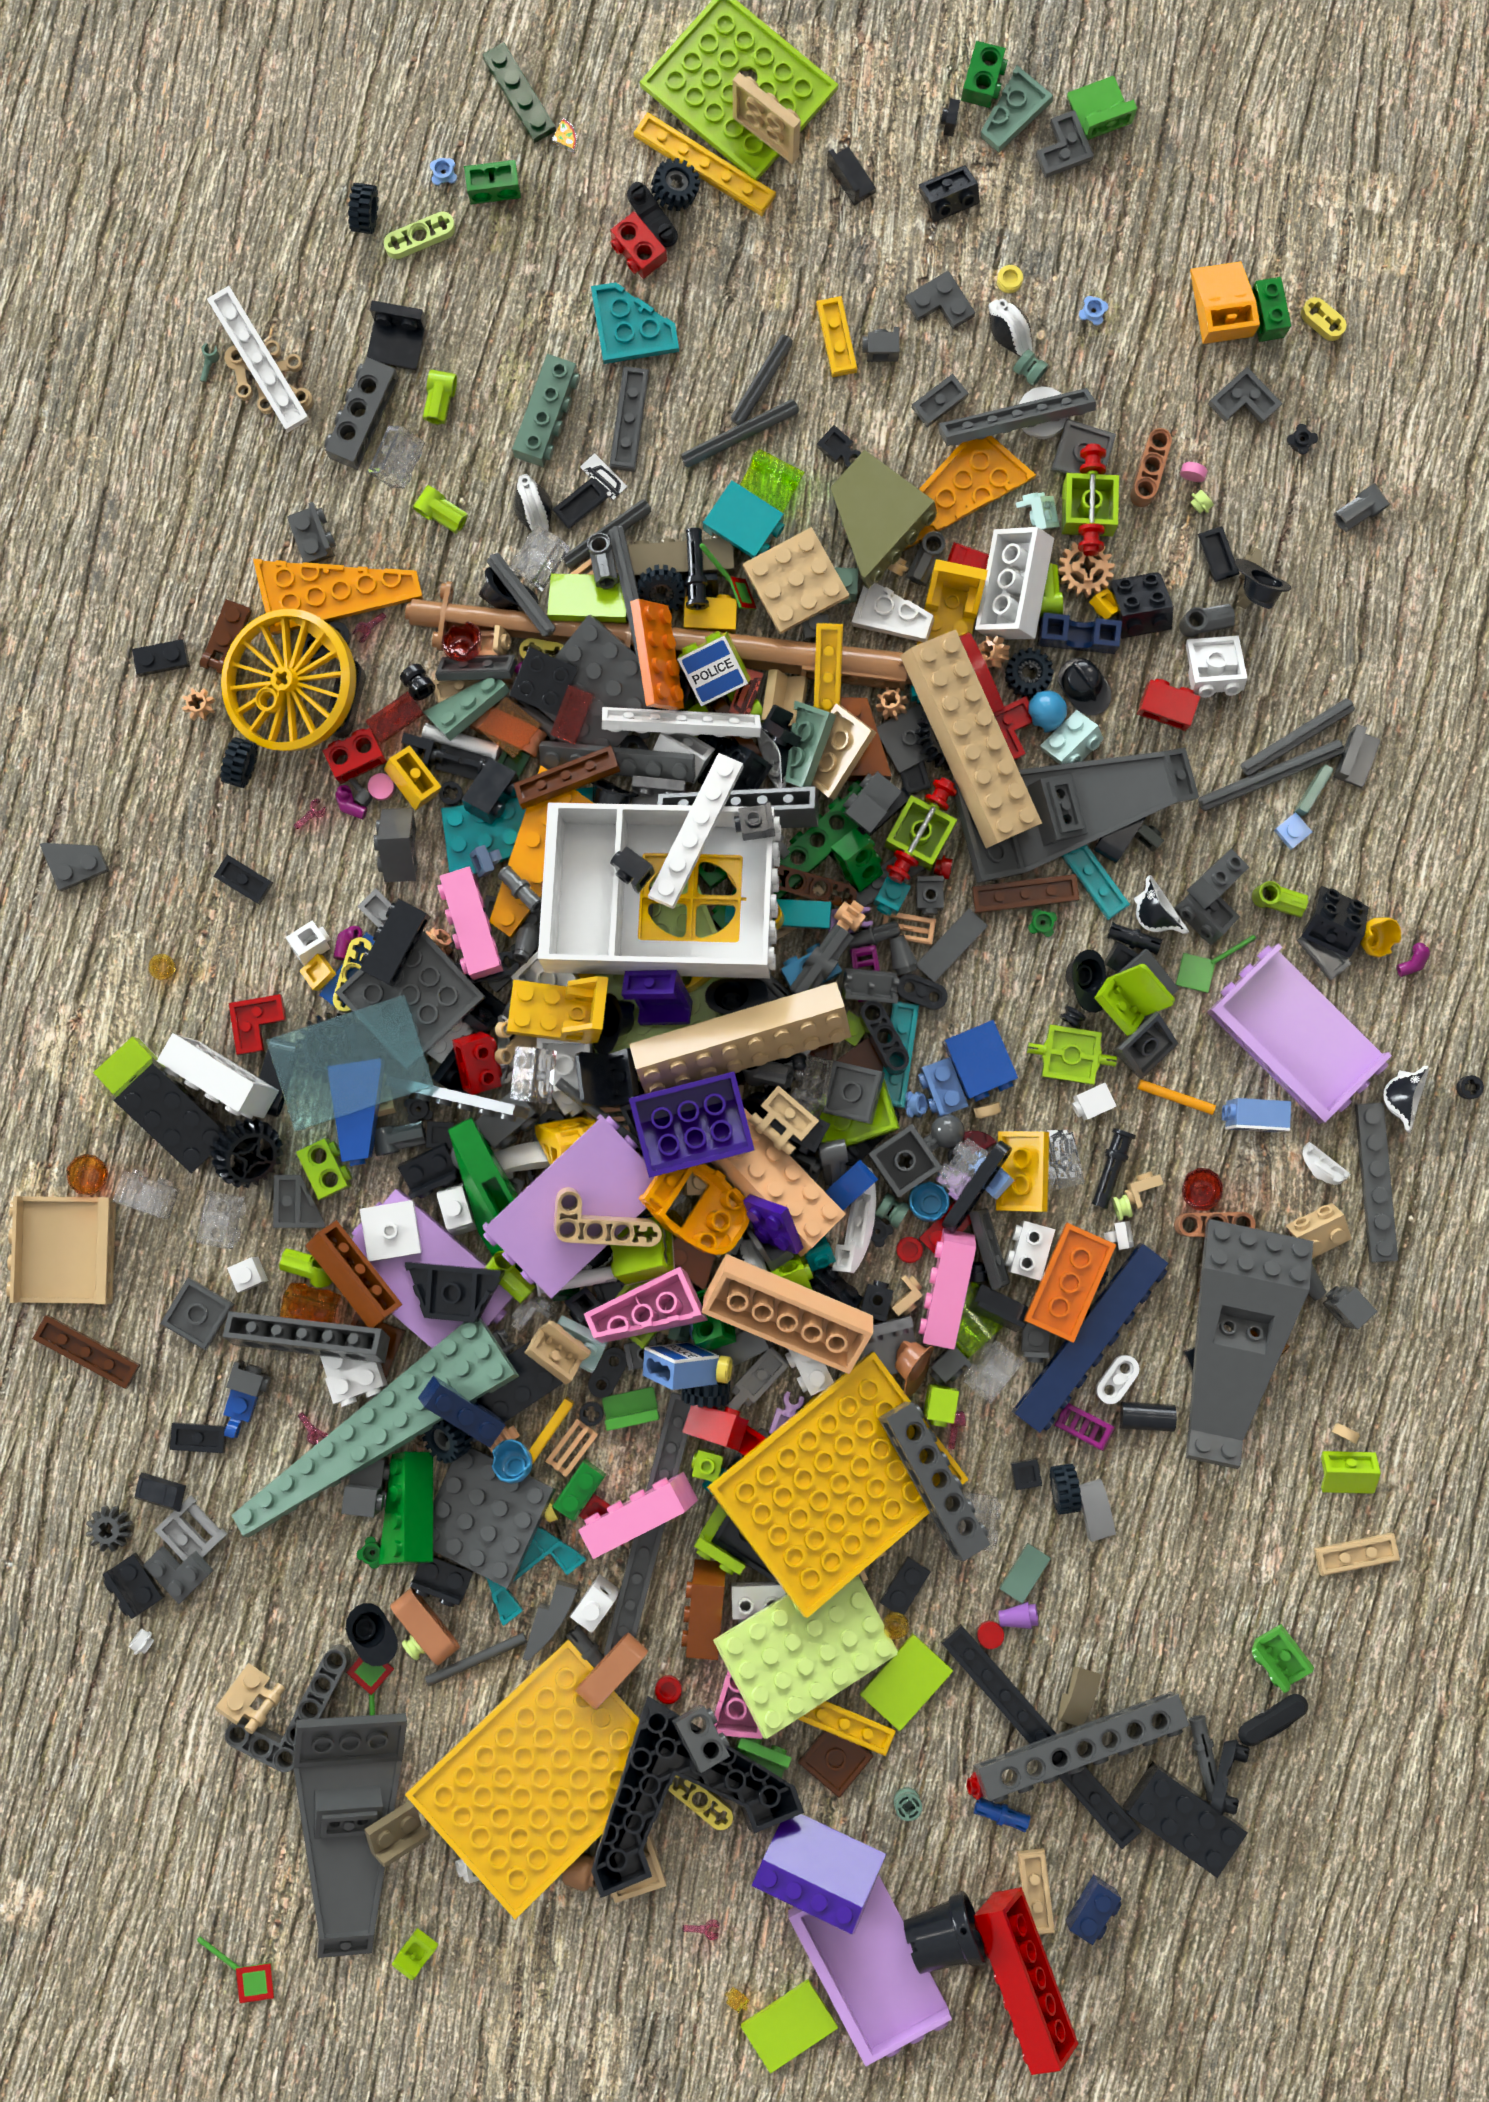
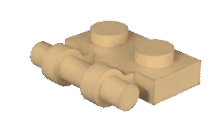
(789, 1114)
(243, 1693)

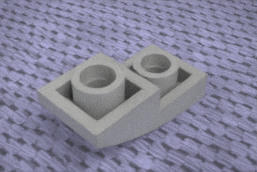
(1096, 1511)

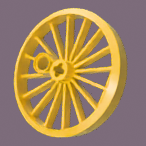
(295, 671)

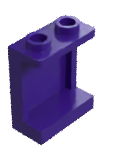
(659, 997)

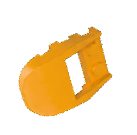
(716, 1218)

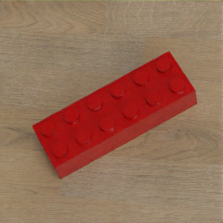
(1026, 1981)

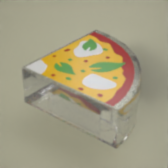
(566, 136)

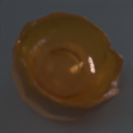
(87, 1174)

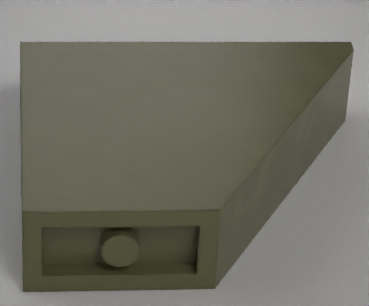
(879, 514)

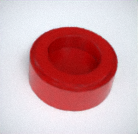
(909, 1249)
(990, 1634)
(668, 1689)

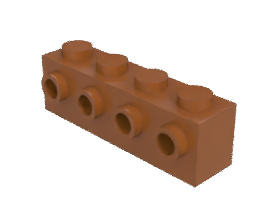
(353, 1274)

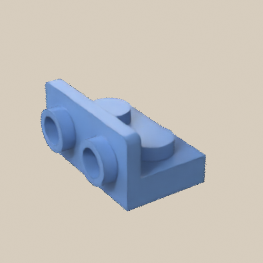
(942, 1087)

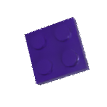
(773, 1224)

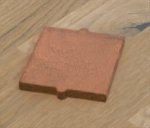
(509, 727)

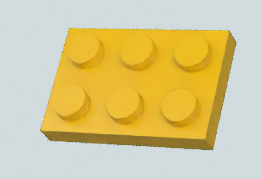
(1029, 1169)

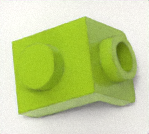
(707, 1464)
(414, 1954)

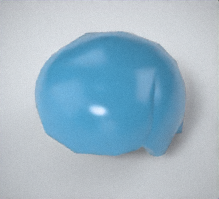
(1047, 710)
(929, 1201)
(511, 1461)

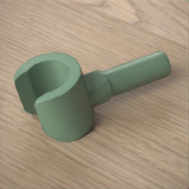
(209, 359)

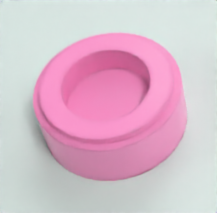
(1193, 472)
(381, 786)

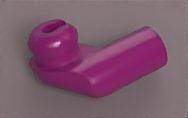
(347, 804)
(344, 939)
(1420, 956)

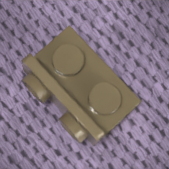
(396, 1834)

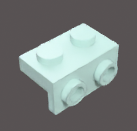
(1073, 739)

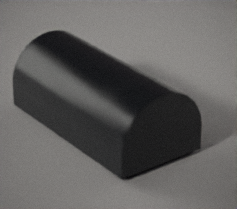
(1148, 1416)

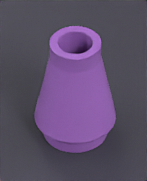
(1019, 1616)

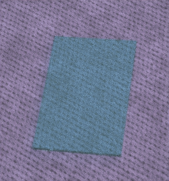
(350, 1063)

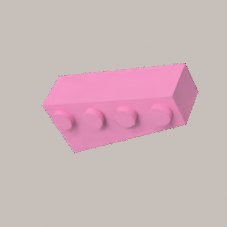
(470, 922)
(948, 1289)
(652, 1307)
(638, 1515)
(733, 1714)

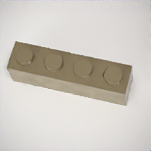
(675, 555)

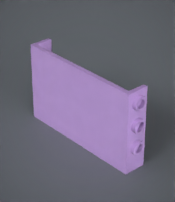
(1297, 1035)
(609, 1181)
(437, 1248)
(873, 1978)

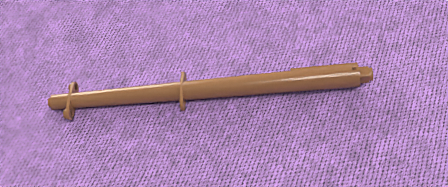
(859, 665)

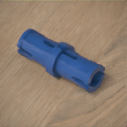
(1002, 1814)

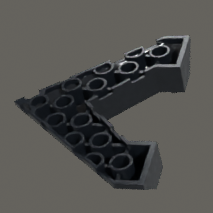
(649, 1771)

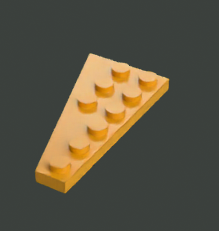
(971, 479)
(332, 589)
(527, 862)

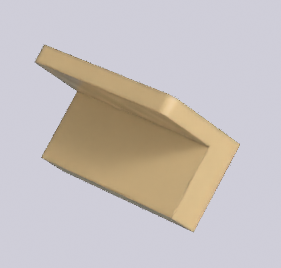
(783, 691)

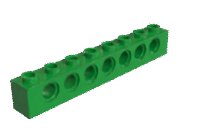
(801, 843)

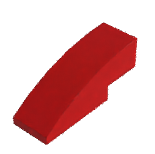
(982, 672)

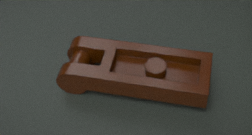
(229, 624)

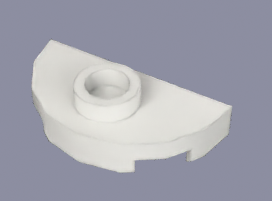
(1323, 1166)

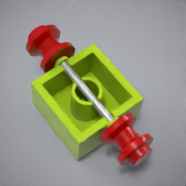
(1090, 501)
(921, 831)

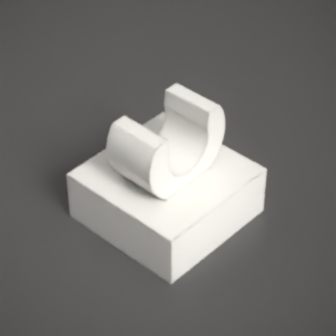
(1122, 1235)

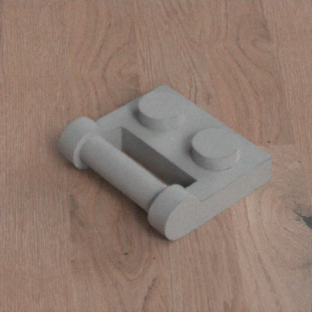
(183, 1537)

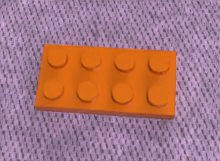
(657, 655)
(1069, 1282)

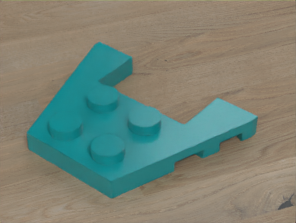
(541, 1545)

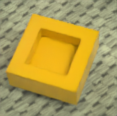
(1105, 604)
(317, 972)

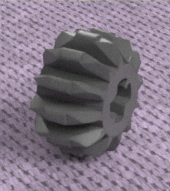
(100, 1525)

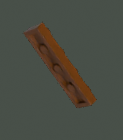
(566, 777)
(1025, 893)
(86, 1351)

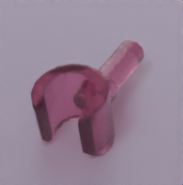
(366, 628)
(310, 814)
(959, 1421)
(313, 1433)
(703, 1929)

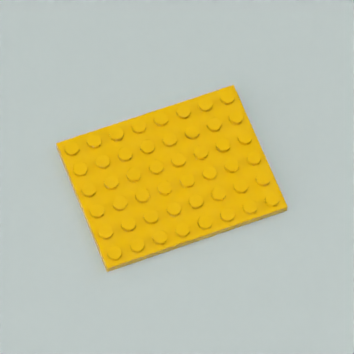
(827, 1488)
(530, 1781)

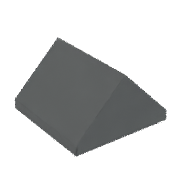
(1146, 1045)

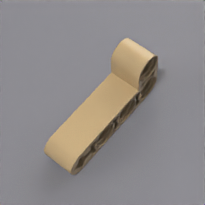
(607, 1223)

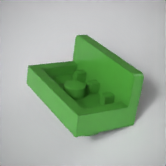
(1281, 1658)
(771, 1759)

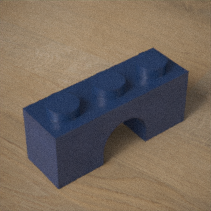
(1094, 636)
(460, 1412)

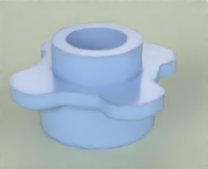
(443, 164)
(1093, 303)
(915, 1104)

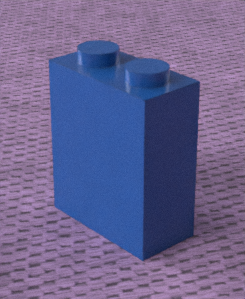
(980, 1061)

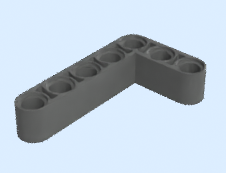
(279, 1743)

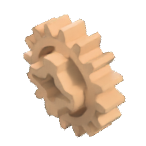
(1075, 571)

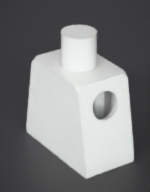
(456, 1209)
(595, 1603)

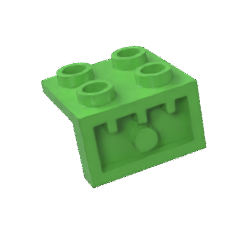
(1101, 107)

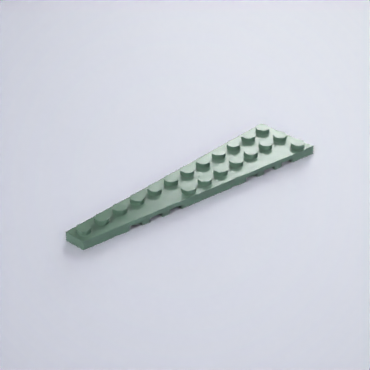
(464, 1360)

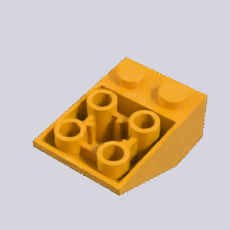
(1224, 302)

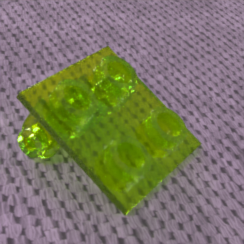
(771, 479)

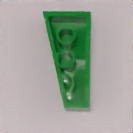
(408, 1511)

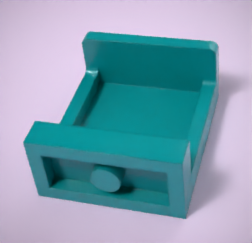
(744, 520)

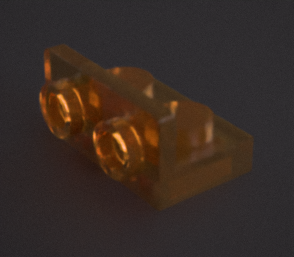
(309, 1303)

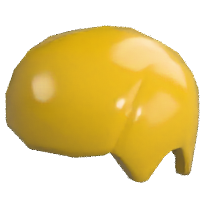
(1380, 936)

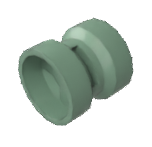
(1026, 364)
(897, 1213)
(905, 1799)

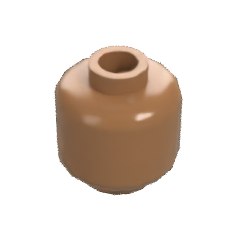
(579, 1873)

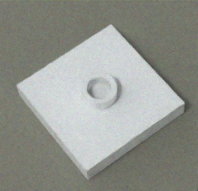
(390, 1230)

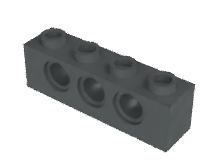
(352, 451)

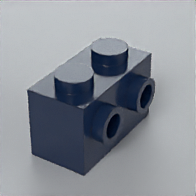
(1093, 1910)

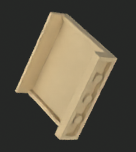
(61, 1250)

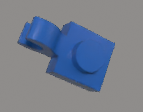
(239, 1408)

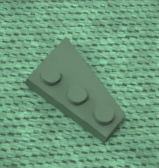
(1018, 106)
(466, 706)
(814, 728)

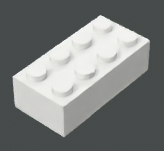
(1014, 583)
(217, 1077)

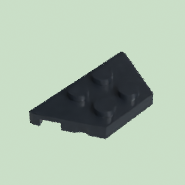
(453, 1291)

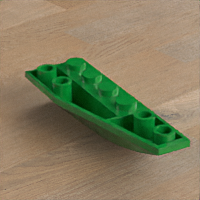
(482, 1175)

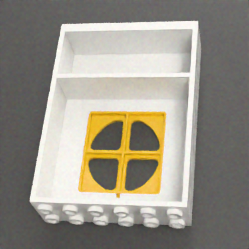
(604, 927)

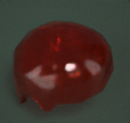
(462, 642)
(1202, 1189)

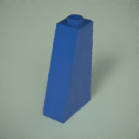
(357, 1135)

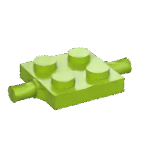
(1071, 1054)

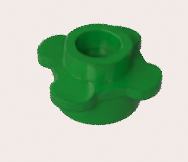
(1038, 916)
(364, 1553)

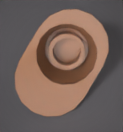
(913, 1364)

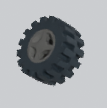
(1065, 1489)

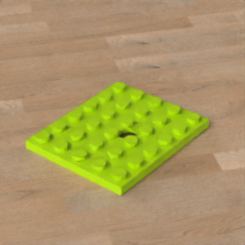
(698, 74)

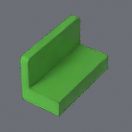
(630, 1408)

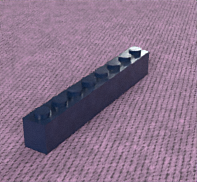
(1098, 1329)

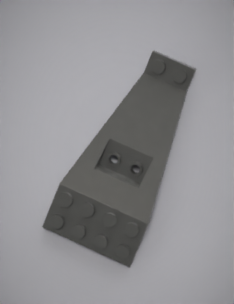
(1093, 800)
(1250, 1284)
(344, 1784)

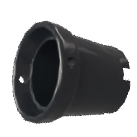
(944, 1936)

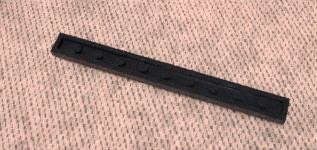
(1035, 1728)

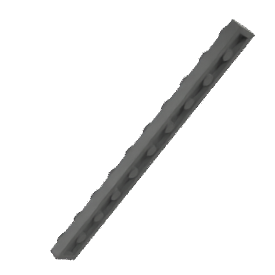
(646, 1546)

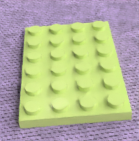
(798, 1662)

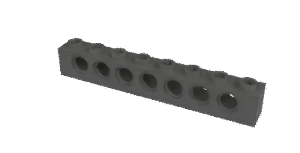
(1172, 1722)

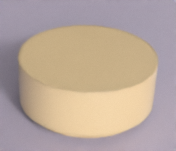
(987, 1110)
(1346, 1433)

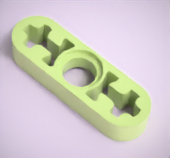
(433, 220)

